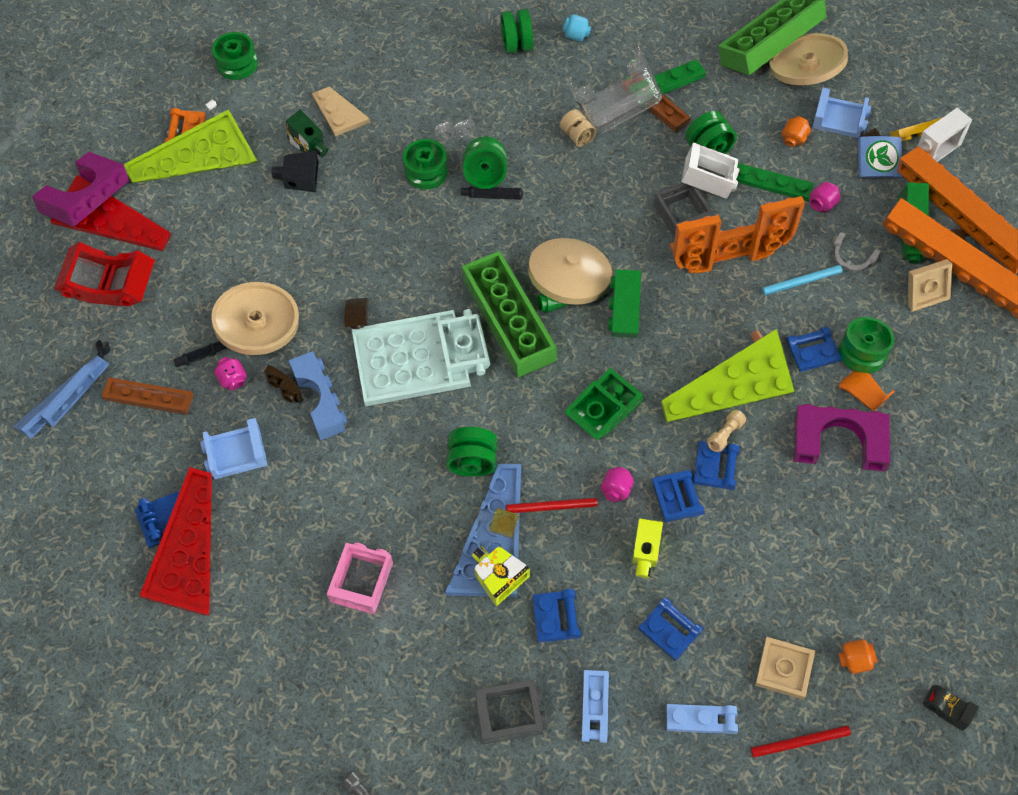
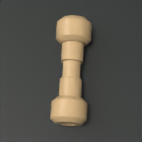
(718, 440)

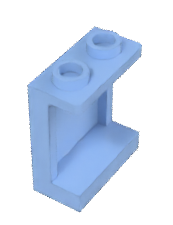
(841, 115)
(234, 451)

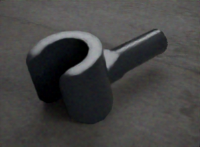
(102, 350)

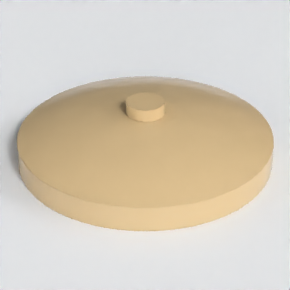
(810, 60)
(569, 271)
(255, 318)

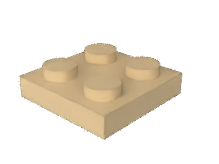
(929, 285)
(785, 668)

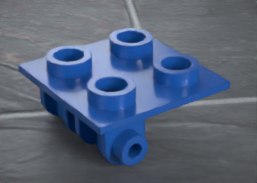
(154, 517)

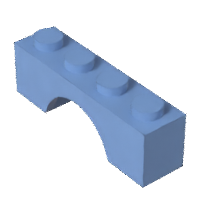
(325, 416)

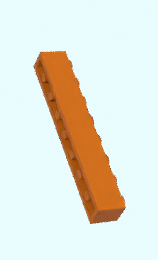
(963, 206)
(967, 262)

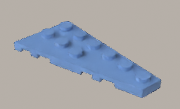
(503, 490)

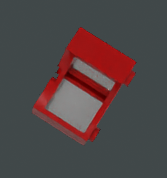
(104, 279)

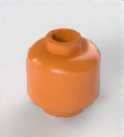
(796, 131)
(858, 656)

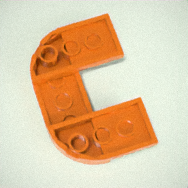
(702, 243)

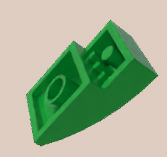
(604, 404)

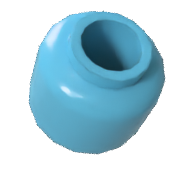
(576, 28)

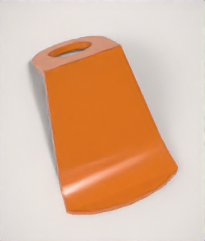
(864, 389)

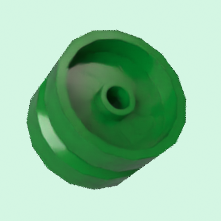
(518, 31)
(234, 55)
(712, 132)
(485, 162)
(425, 164)
(866, 344)
(471, 452)

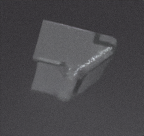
(621, 99)

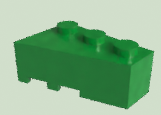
(625, 303)

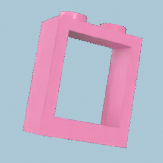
(352, 599)

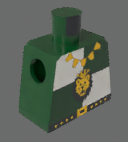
(305, 134)

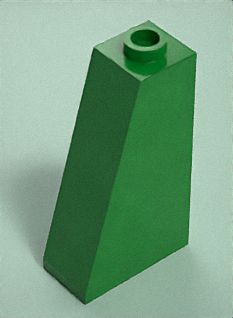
(918, 196)

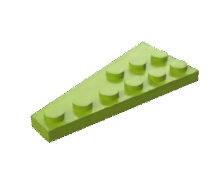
(205, 147)
(744, 378)

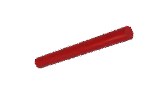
(551, 505)
(800, 741)

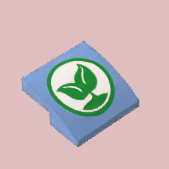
(879, 156)

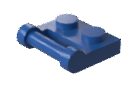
(815, 355)
(708, 466)
(670, 497)
(547, 616)
(666, 635)

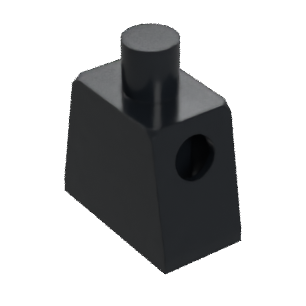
(298, 171)

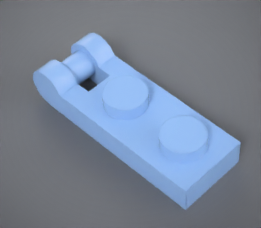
(595, 705)
(701, 718)

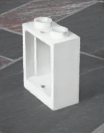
(945, 134)
(715, 162)

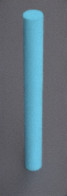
(802, 280)

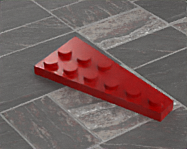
(118, 222)
(183, 558)

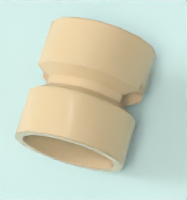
(577, 127)

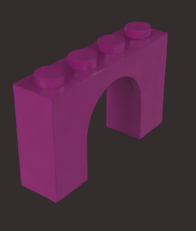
(72, 207)
(870, 427)

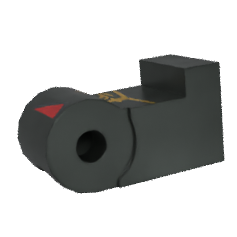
(950, 707)

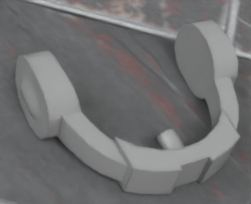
(854, 269)

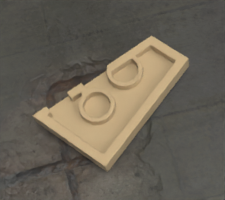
(338, 111)

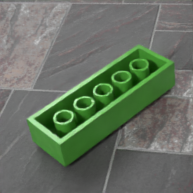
(770, 34)
(509, 314)

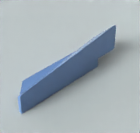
(62, 399)

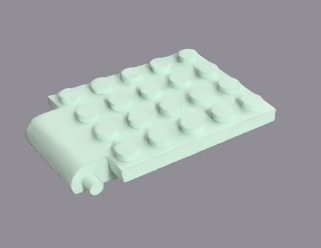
(419, 356)

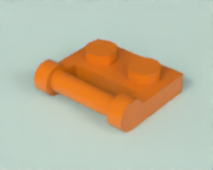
(191, 120)

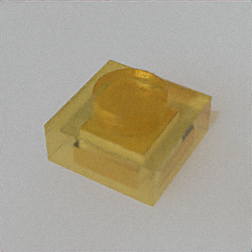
(504, 523)

